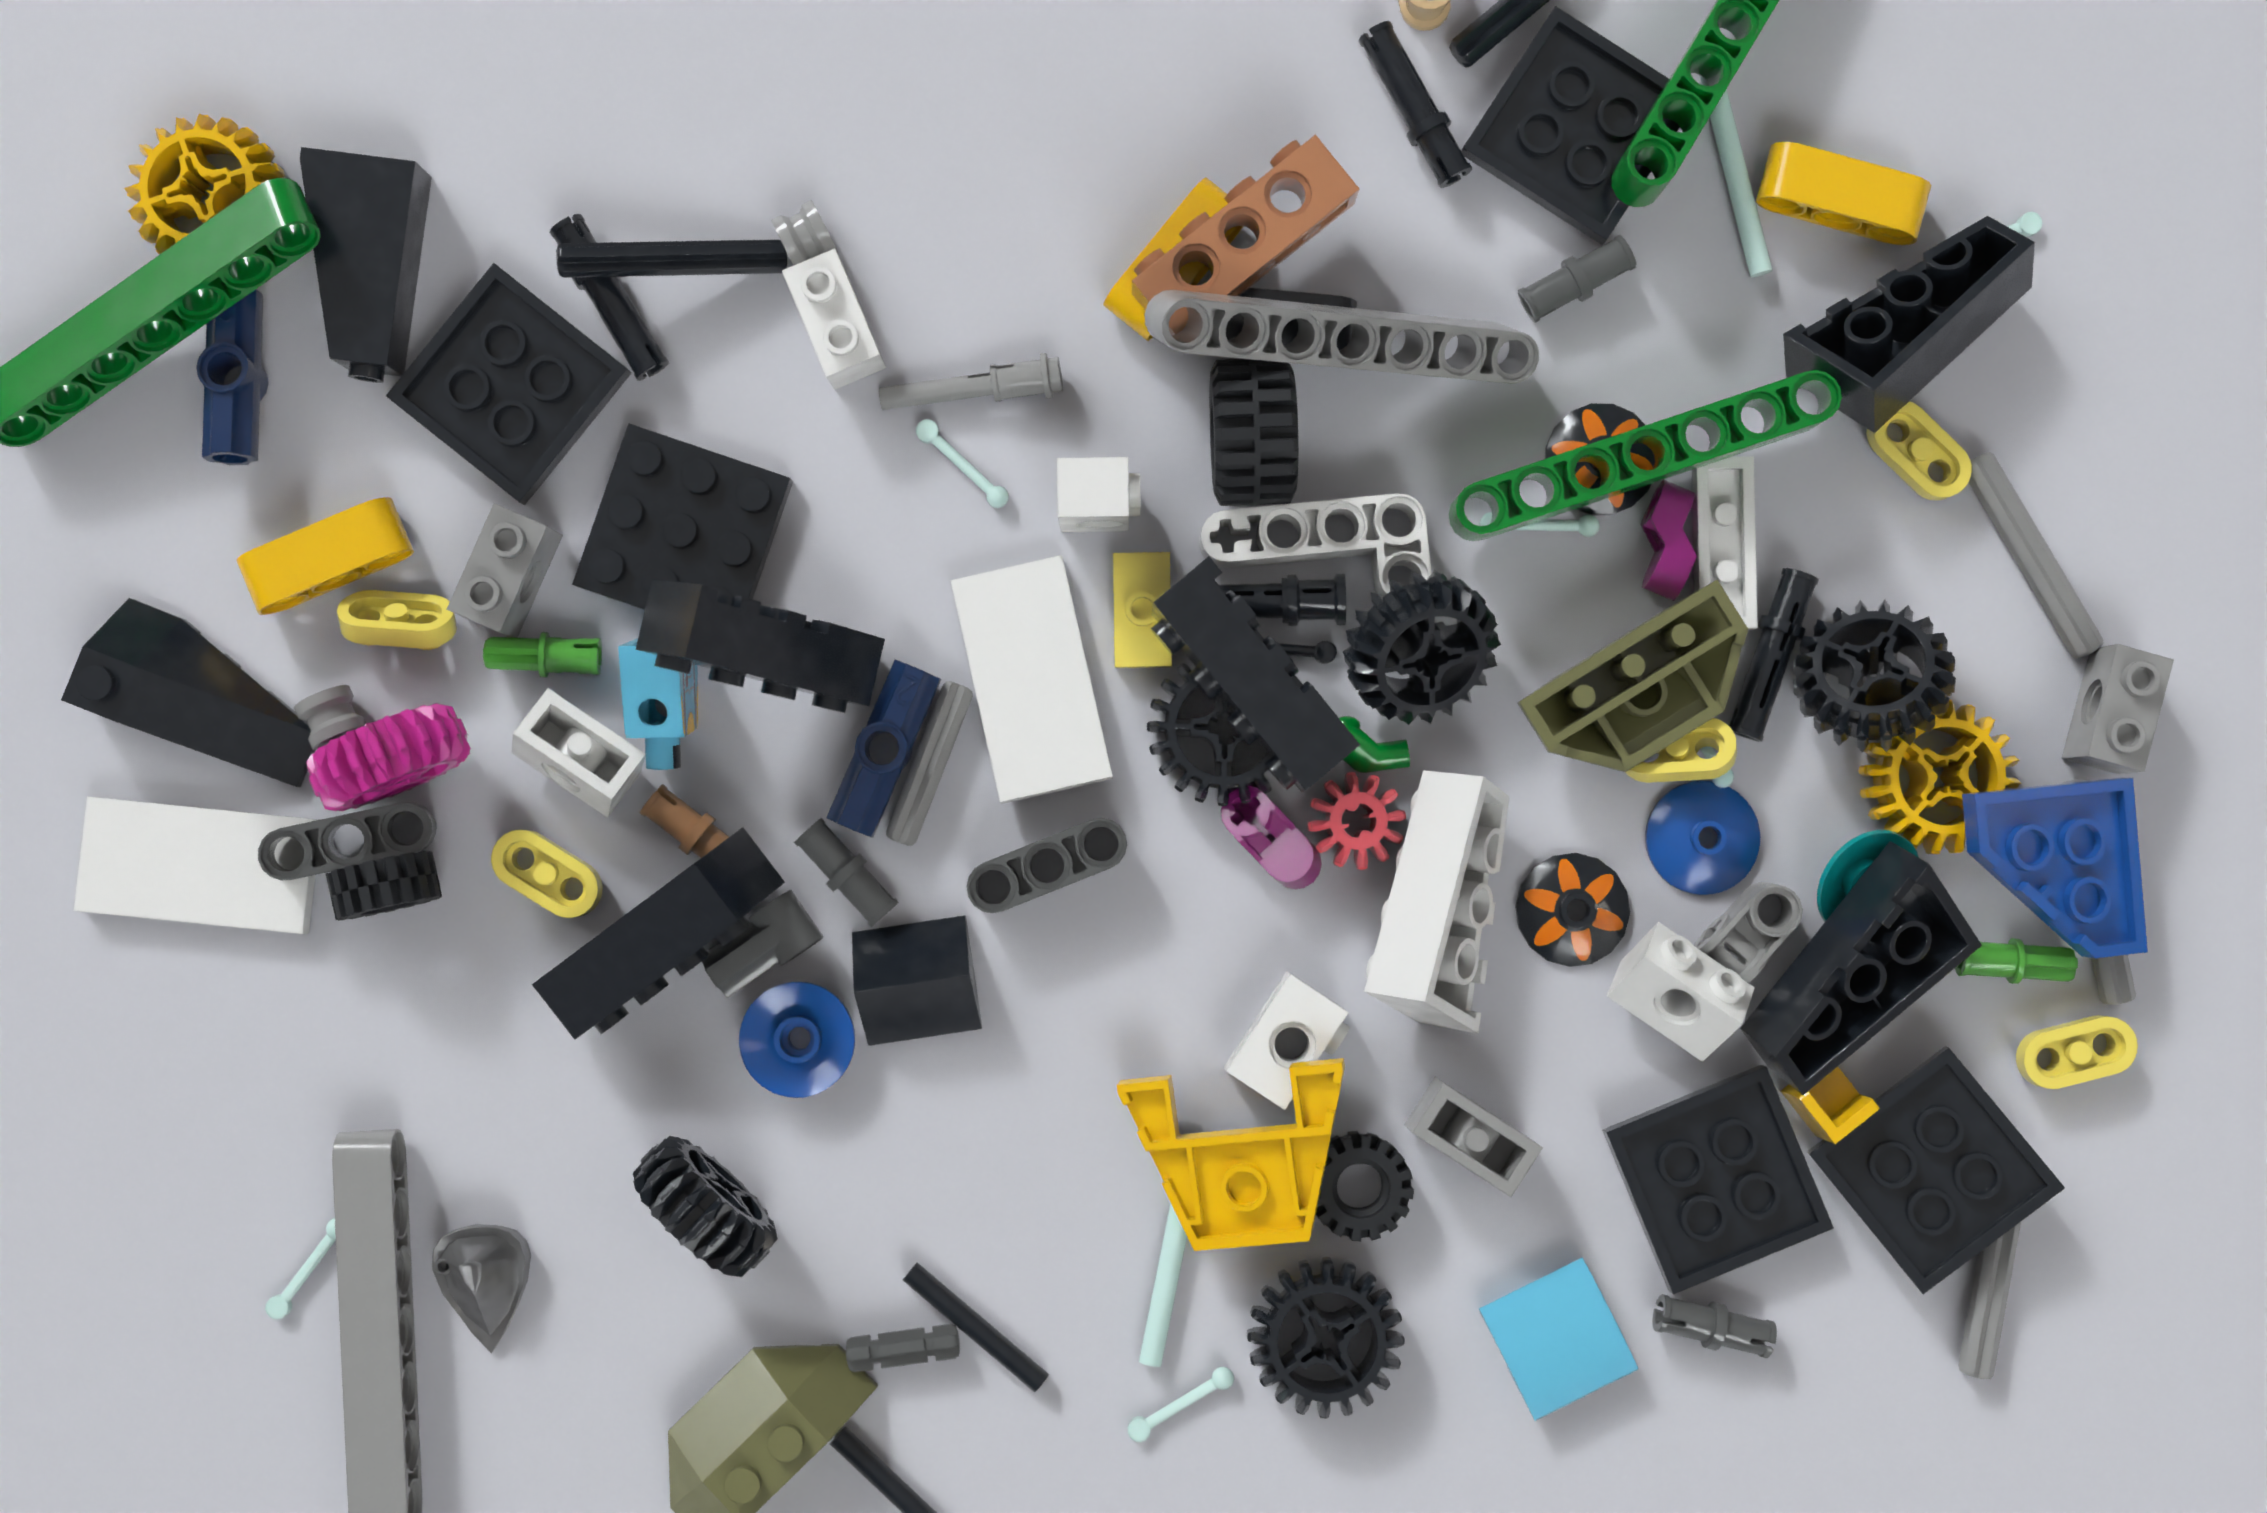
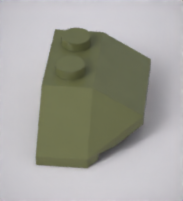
(1643, 685)
(761, 1426)

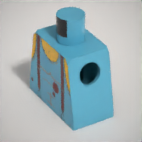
(640, 688)

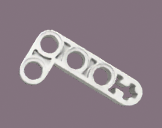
(1315, 544)

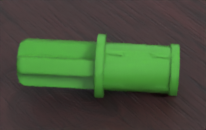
(544, 654)
(2020, 962)

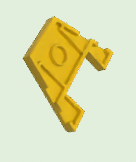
(1246, 1181)

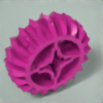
(388, 757)

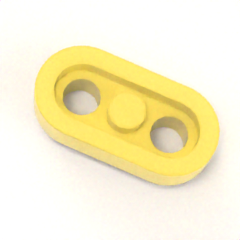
(1920, 445)
(396, 619)
(1680, 759)
(548, 875)
(2073, 1052)

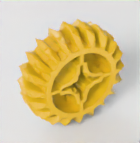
(185, 152)
(1904, 809)

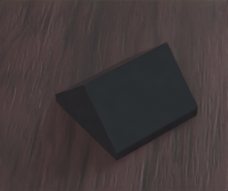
(915, 980)

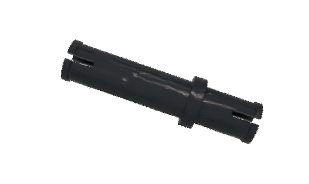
(1426, 124)
(614, 307)
(1778, 636)

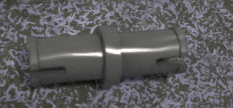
(1577, 278)
(846, 872)
(1714, 1326)

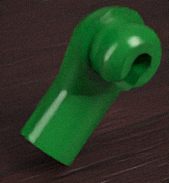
(1372, 755)

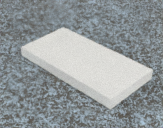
(1031, 679)
(189, 866)

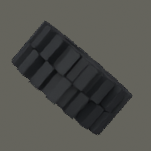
(383, 885)
(1394, 1192)

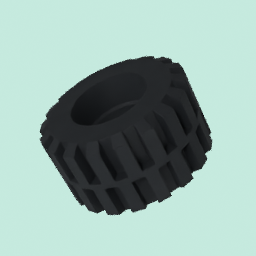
(1253, 432)

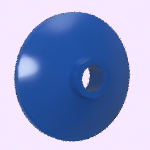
(1675, 844)
(768, 1047)

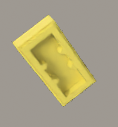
(1137, 583)

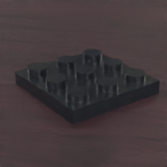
(1568, 123)
(508, 384)
(680, 519)
(1937, 1170)
(1717, 1179)

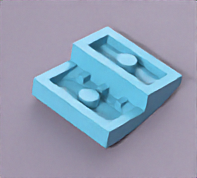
(1558, 1339)

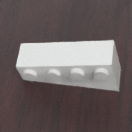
(1440, 902)

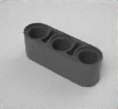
(319, 847)
(1018, 865)

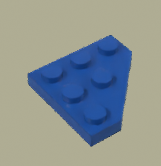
(2067, 858)

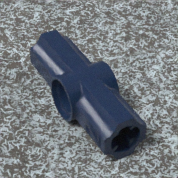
(233, 409)
(866, 784)

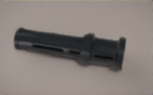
(1296, 599)

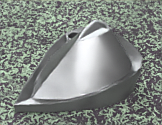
(483, 1277)

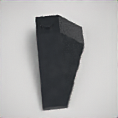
(178, 686)

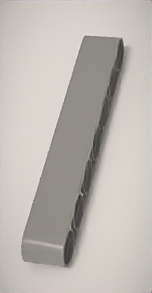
(1319, 330)
(376, 1322)

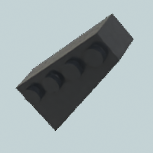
(1914, 320)

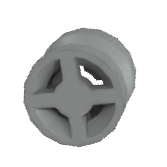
(803, 234)
(329, 715)

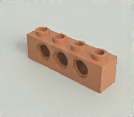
(1302, 169)

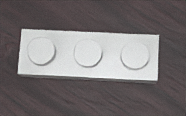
(1726, 532)

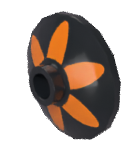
(1591, 425)
(1544, 903)

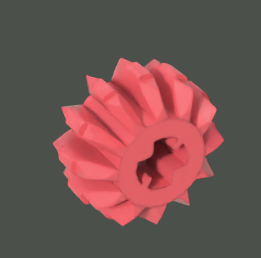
(1350, 802)

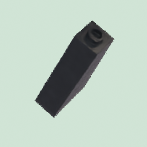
(367, 254)

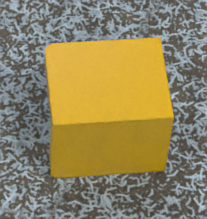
(1831, 1106)

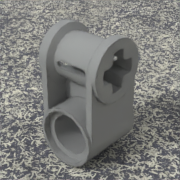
(1746, 934)

